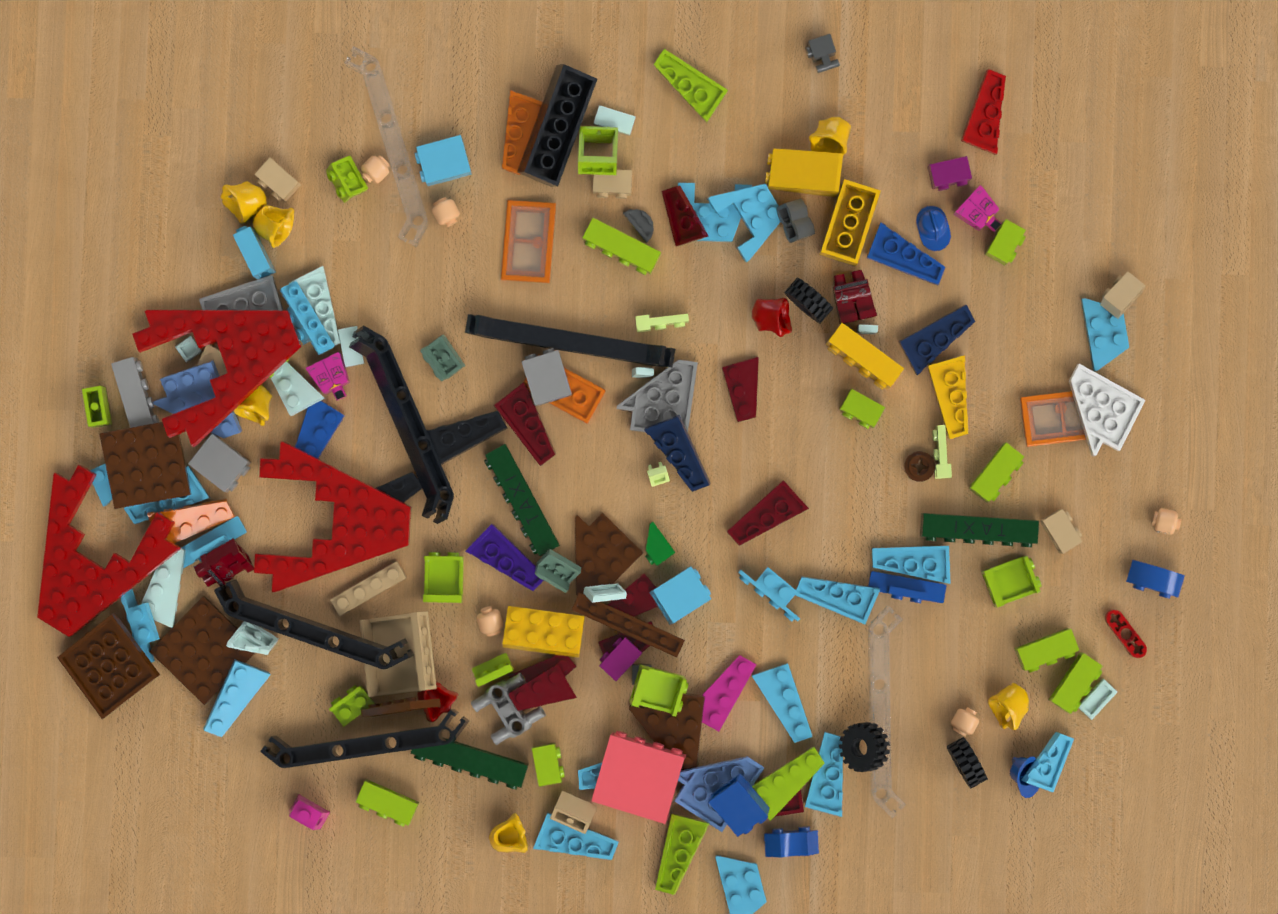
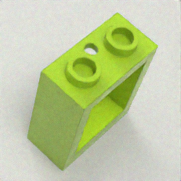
(598, 164)

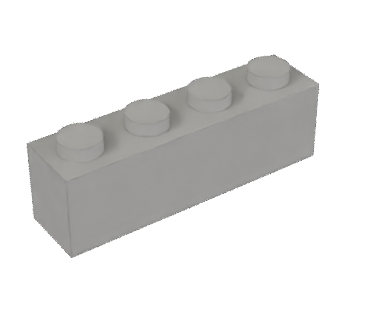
(134, 392)

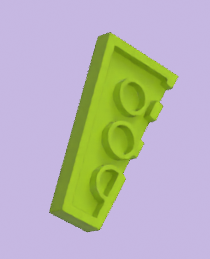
(695, 87)
(786, 781)
(680, 847)

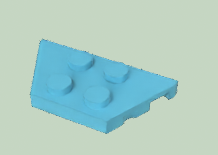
(1105, 333)
(741, 885)

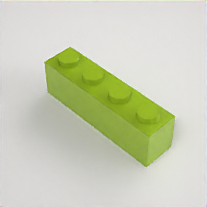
(622, 246)

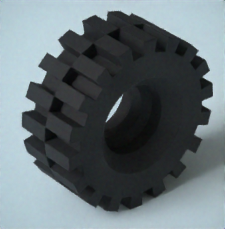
(808, 300)
(875, 744)
(967, 762)

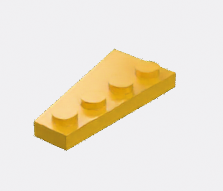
(951, 393)

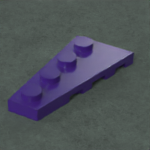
(499, 552)

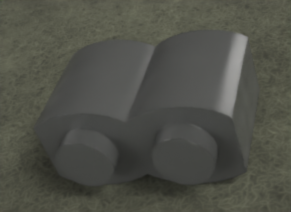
(795, 220)

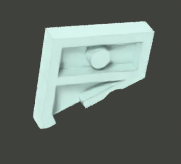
(252, 639)

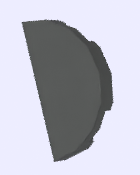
(641, 222)

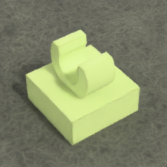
(658, 475)

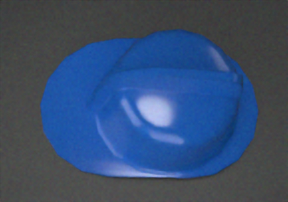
(933, 228)
(1018, 770)

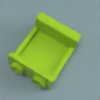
(443, 578)
(1011, 581)
(658, 690)

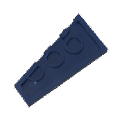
(927, 343)
(679, 451)

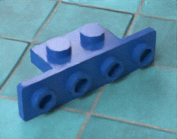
(908, 587)

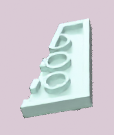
(317, 293)
(164, 589)

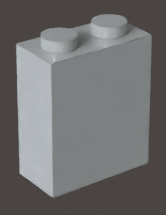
(546, 377)
(220, 463)

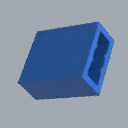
(739, 805)

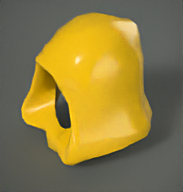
(831, 136)
(246, 200)
(274, 224)
(255, 406)
(1011, 703)
(509, 836)

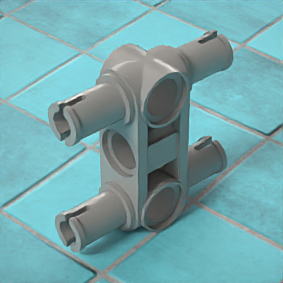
(507, 710)

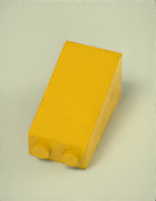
(804, 172)

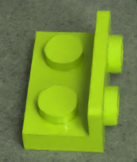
(346, 178)
(492, 669)
(351, 705)

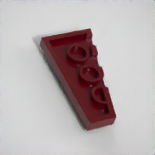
(523, 418)
(771, 511)

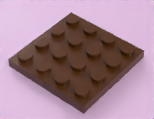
(144, 465)
(198, 650)
(108, 665)

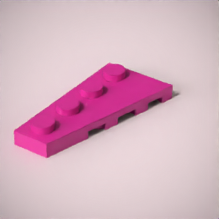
(725, 691)

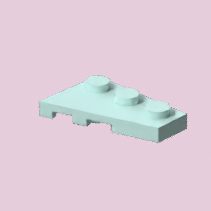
(294, 389)

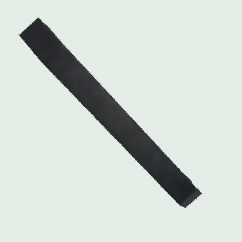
(570, 341)
(407, 421)
(308, 630)
(365, 745)

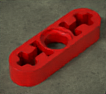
(1130, 648)

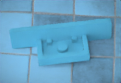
(305, 319)
(206, 543)
(774, 588)
(141, 622)

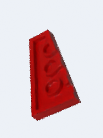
(984, 121)

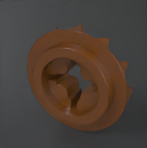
(926, 460)

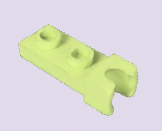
(644, 323)
(942, 468)

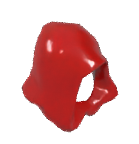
(772, 316)
(446, 698)

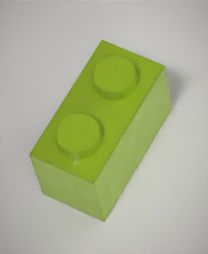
(1005, 242)
(96, 406)
(861, 409)
(547, 764)

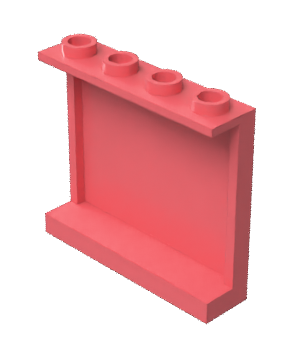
(638, 777)

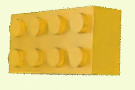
(850, 222)
(864, 356)
(543, 631)

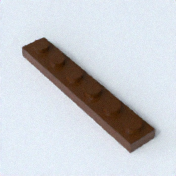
(628, 625)

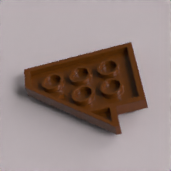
(602, 552)
(676, 732)

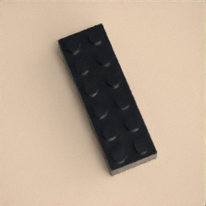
(557, 125)

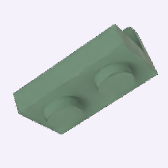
(442, 358)
(557, 570)

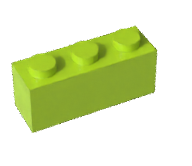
(997, 473)
(1047, 650)
(1076, 683)
(387, 803)

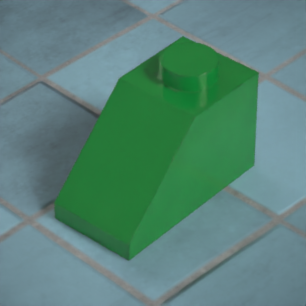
(657, 546)

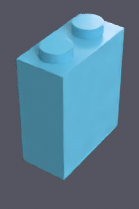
(443, 160)
(253, 252)
(681, 595)

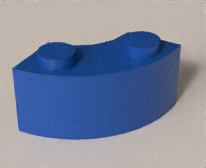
(1155, 578)
(791, 843)

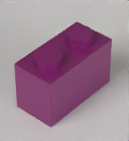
(950, 173)
(620, 659)

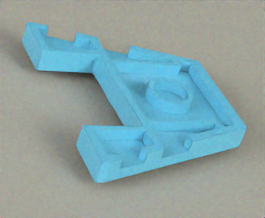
(757, 211)
(720, 225)

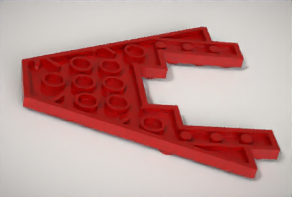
(251, 347)
(363, 520)
(76, 587)

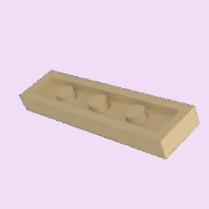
(368, 588)

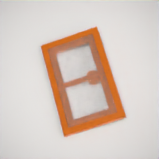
(528, 241)
(1051, 419)

